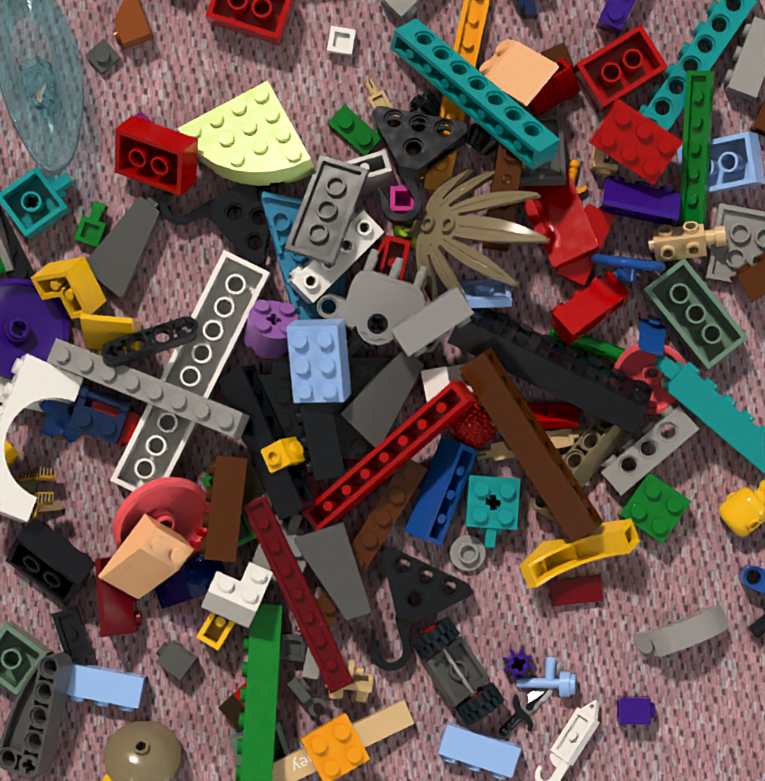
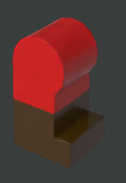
(232, 707)

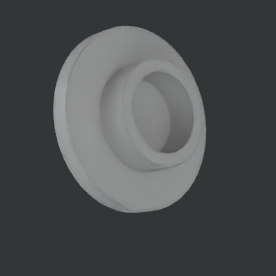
(467, 552)

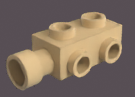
(684, 241)

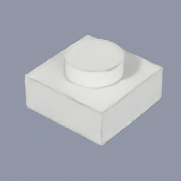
(341, 41)

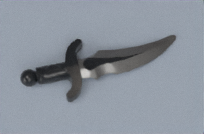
(531, 705)

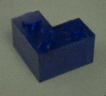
(188, 582)

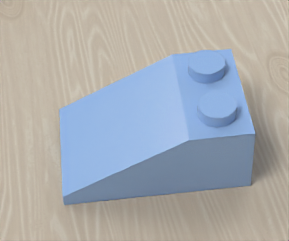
(733, 162)

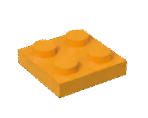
(334, 748)

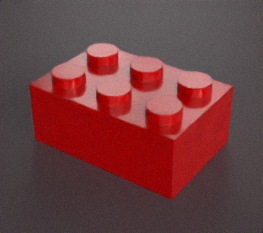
(253, 18)
(620, 68)
(635, 141)
(156, 155)

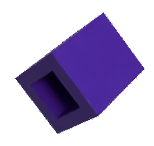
(635, 710)

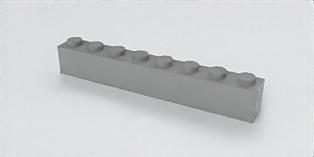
(149, 389)

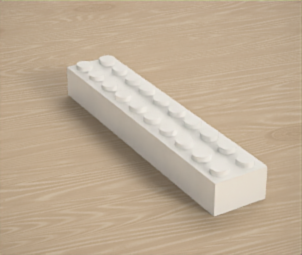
(196, 367)

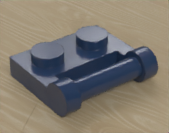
(95, 421)

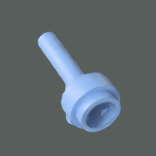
(565, 683)

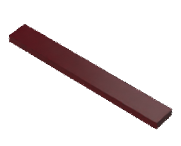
(297, 594)

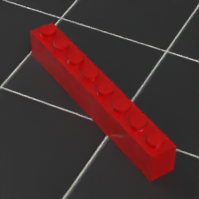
(390, 455)

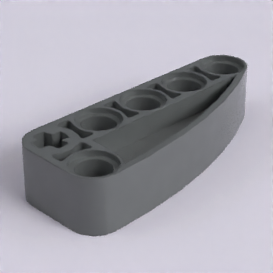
(29, 722)

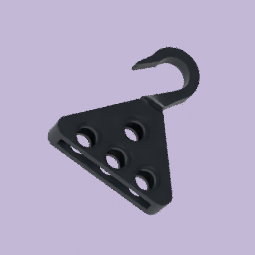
(431, 146)
(238, 231)
(406, 615)

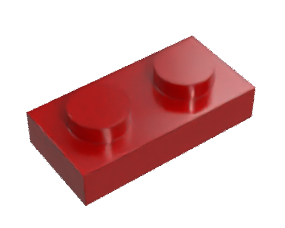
(556, 415)

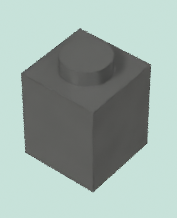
(175, 659)

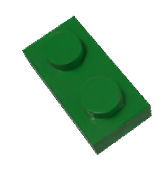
(354, 130)

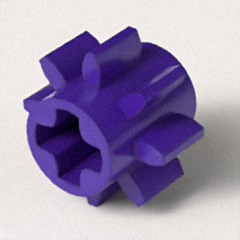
(510, 661)

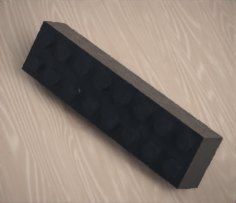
(555, 367)

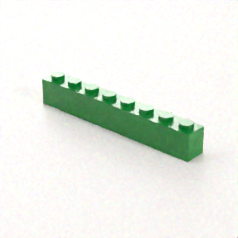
(259, 695)

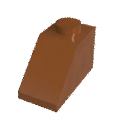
(131, 24)

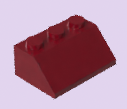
(116, 608)

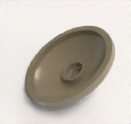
(155, 763)

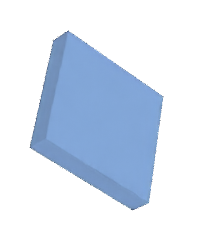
(486, 293)

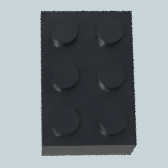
(50, 561)

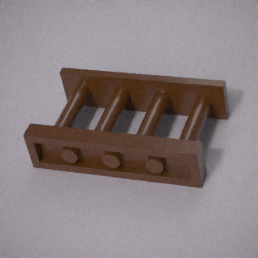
(506, 178)

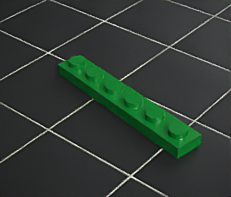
(696, 146)

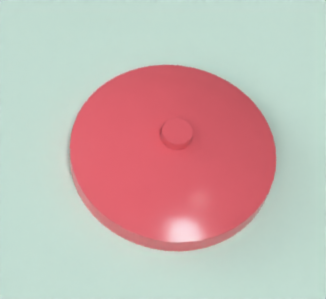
(168, 500)

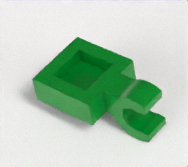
(92, 229)

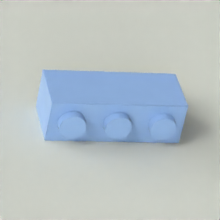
(106, 686)
(478, 750)

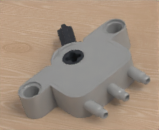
(377, 296)

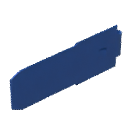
(651, 338)

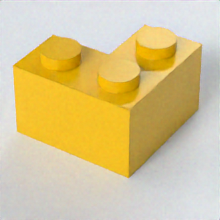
(73, 283)

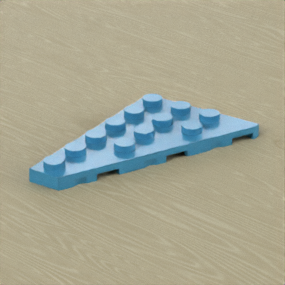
(280, 216)

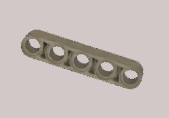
(586, 456)

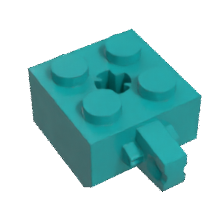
(47, 191)
(479, 513)

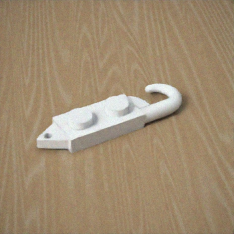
(572, 740)

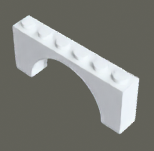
(32, 382)

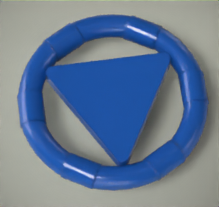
(627, 266)

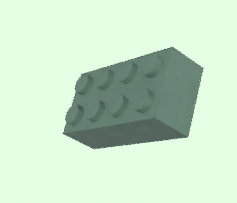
(694, 314)

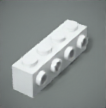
(316, 277)

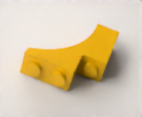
(561, 555)

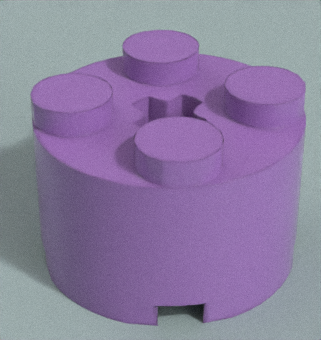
(267, 328)

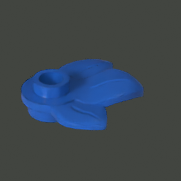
(58, 419)

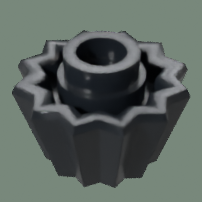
(425, 104)
(482, 140)

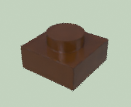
(558, 52)

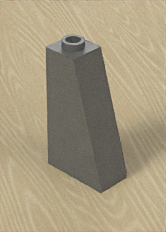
(124, 248)
(380, 401)
(335, 565)

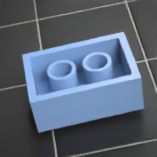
(319, 360)

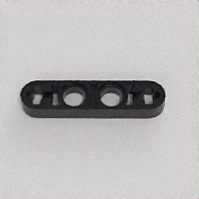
(148, 336)

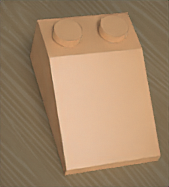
(518, 70)
(146, 558)

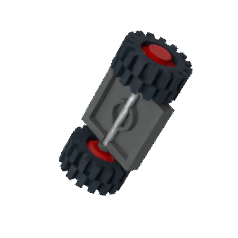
(457, 671)

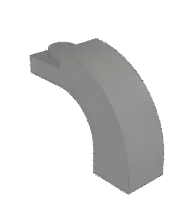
(682, 633)

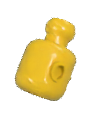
(744, 509)

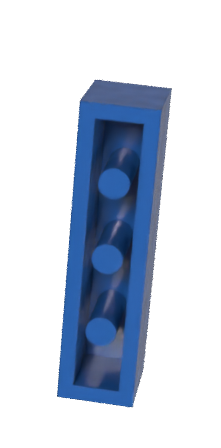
(441, 491)

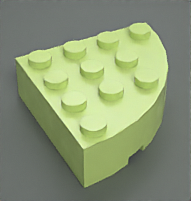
(251, 140)

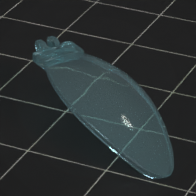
(42, 30)

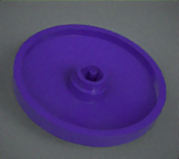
(28, 323)

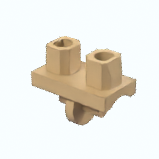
(362, 684)

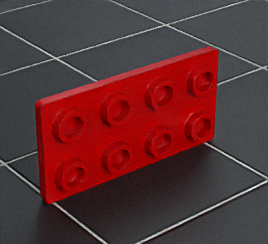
(562, 220)

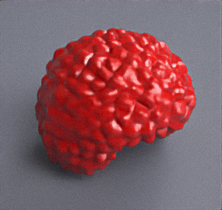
(473, 427)

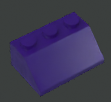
(640, 201)

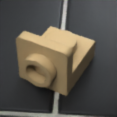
(599, 166)

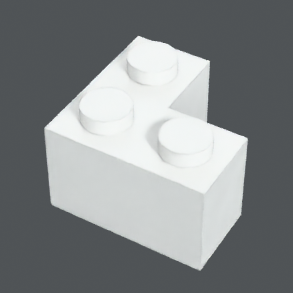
(438, 378)
(237, 598)

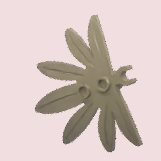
(446, 228)

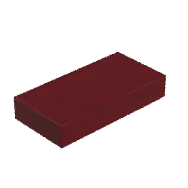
(575, 590)

